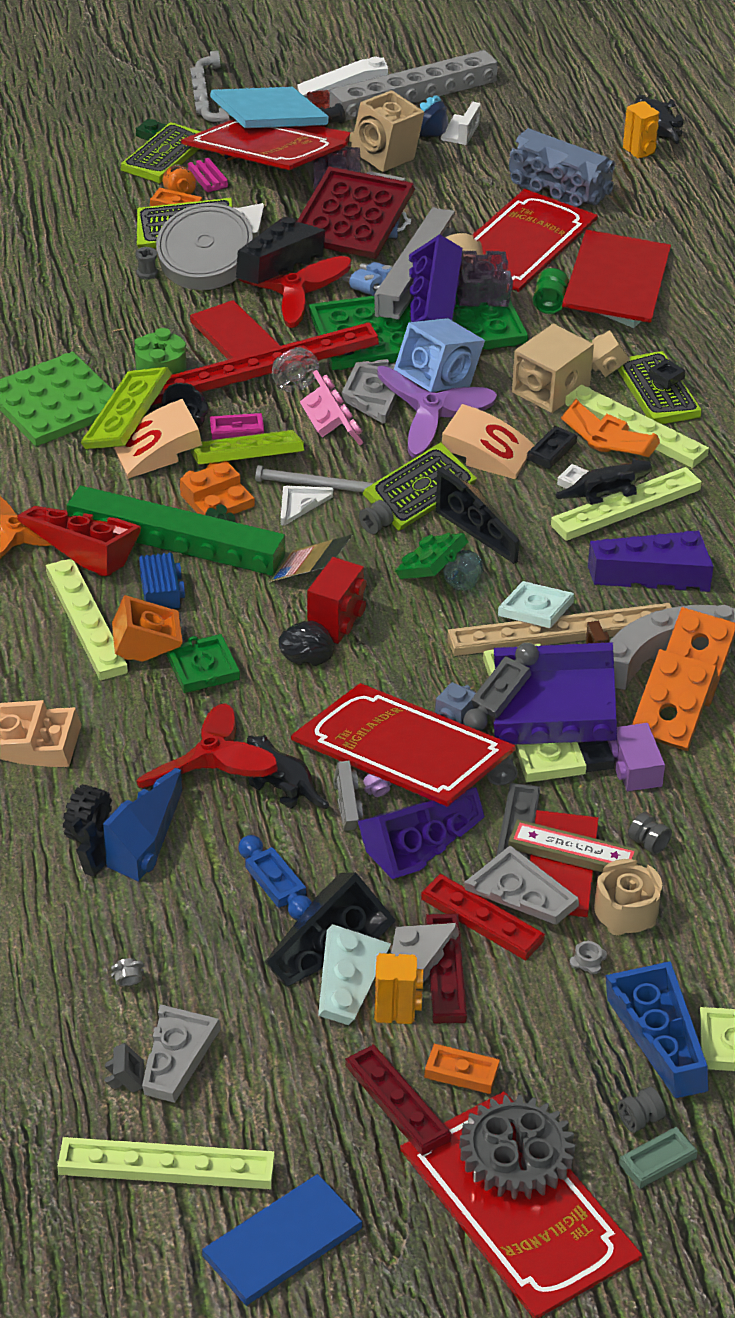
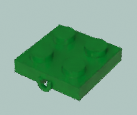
(431, 555)
(203, 664)

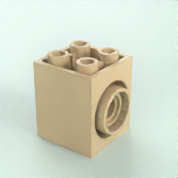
(387, 130)
(551, 367)

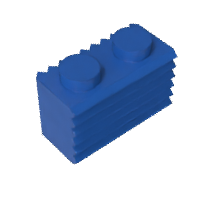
(160, 580)

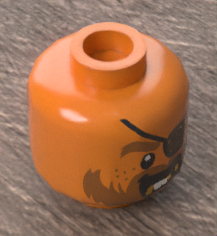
(179, 179)

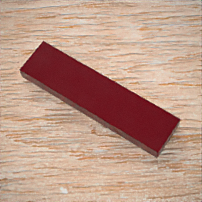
(447, 978)
(398, 1100)

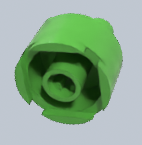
(161, 350)

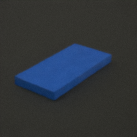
(281, 1239)

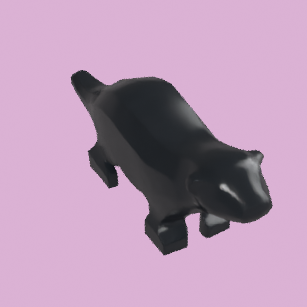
(666, 119)
(608, 481)
(291, 776)

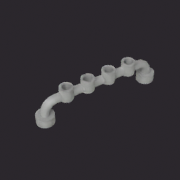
(200, 90)

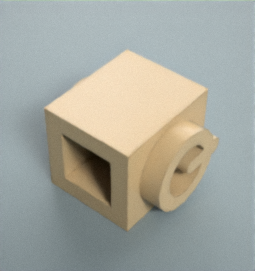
(608, 354)

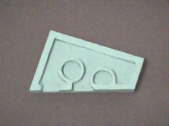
(347, 972)

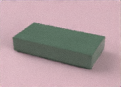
(658, 1157)

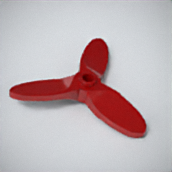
(296, 285)
(218, 751)

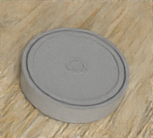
(202, 245)

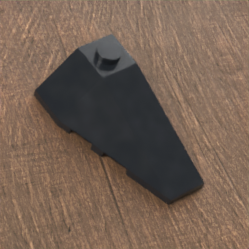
(472, 512)
(343, 903)

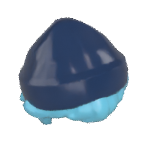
(435, 117)

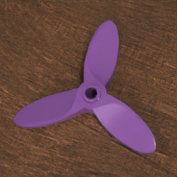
(432, 405)

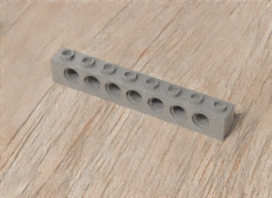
(420, 82)

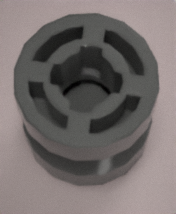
(504, 772)
(650, 833)
(639, 1110)

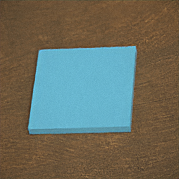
(269, 107)

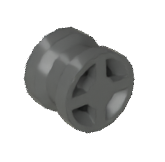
(375, 517)

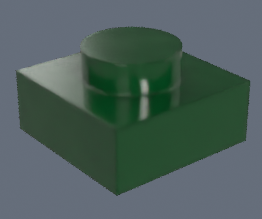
(149, 129)

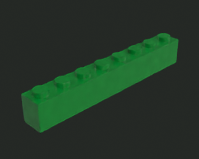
(186, 531)

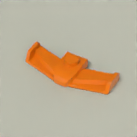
(609, 432)

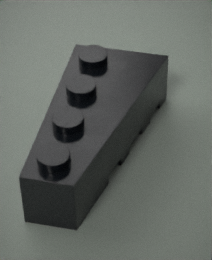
(279, 250)

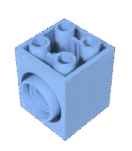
(439, 354)

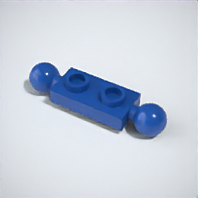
(274, 876)

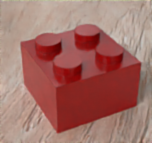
(337, 597)

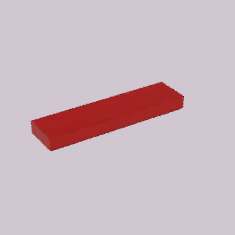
(483, 917)

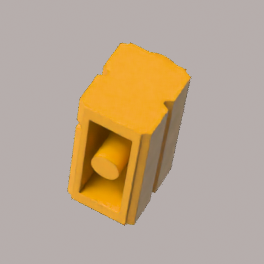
(641, 129)
(396, 988)

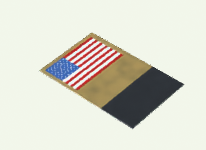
(310, 558)

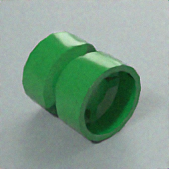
(550, 290)

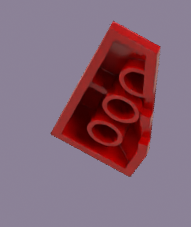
(89, 542)

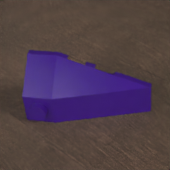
(413, 835)

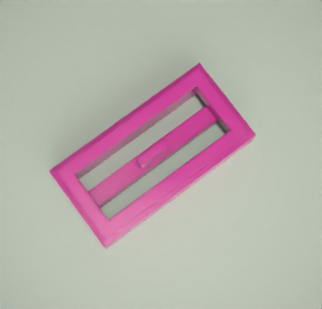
(211, 173)
(236, 425)

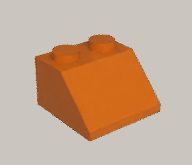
(145, 629)

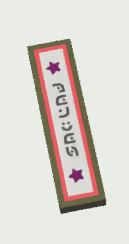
(567, 846)

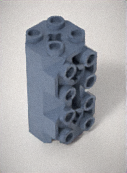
(564, 168)

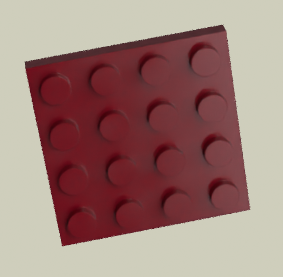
(356, 210)

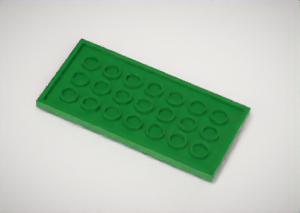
(492, 323)

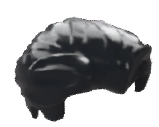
(192, 398)
(306, 643)

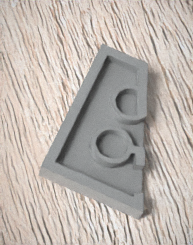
(522, 886)
(177, 1050)

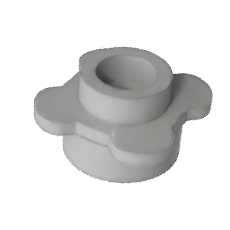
(588, 957)
(127, 972)

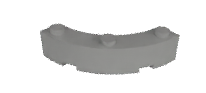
(652, 632)

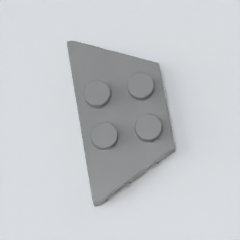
(368, 392)

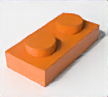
(166, 197)
(462, 1068)

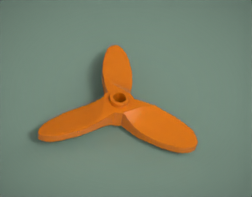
(14, 532)

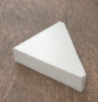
(302, 499)

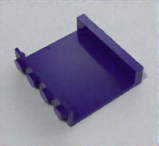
(564, 698)

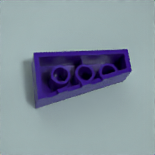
(434, 279)
(652, 561)

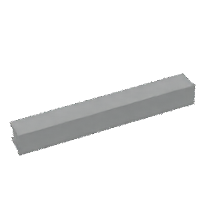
(394, 292)

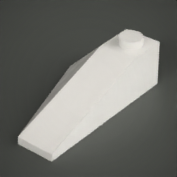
(349, 74)

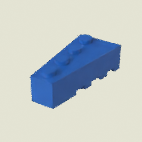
(660, 1023)

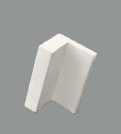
(463, 127)

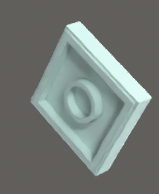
(536, 604)

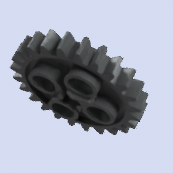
(486, 1151)

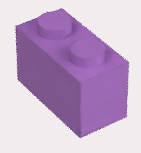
(637, 757)

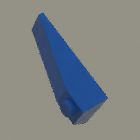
(139, 827)

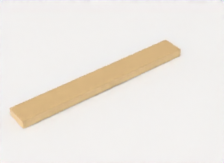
(567, 629)

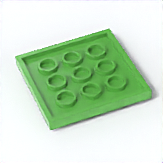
(53, 398)

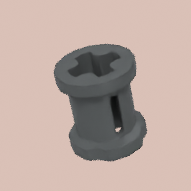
(146, 263)

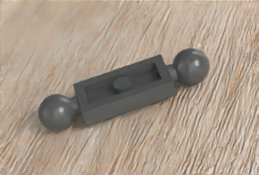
(501, 686)

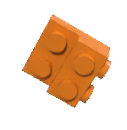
(215, 486)

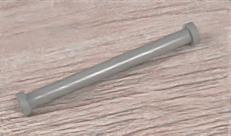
(311, 480)

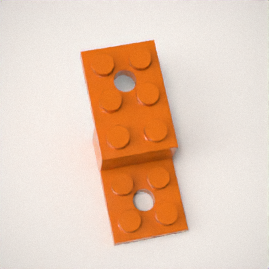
(685, 677)

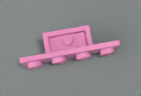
(326, 411)

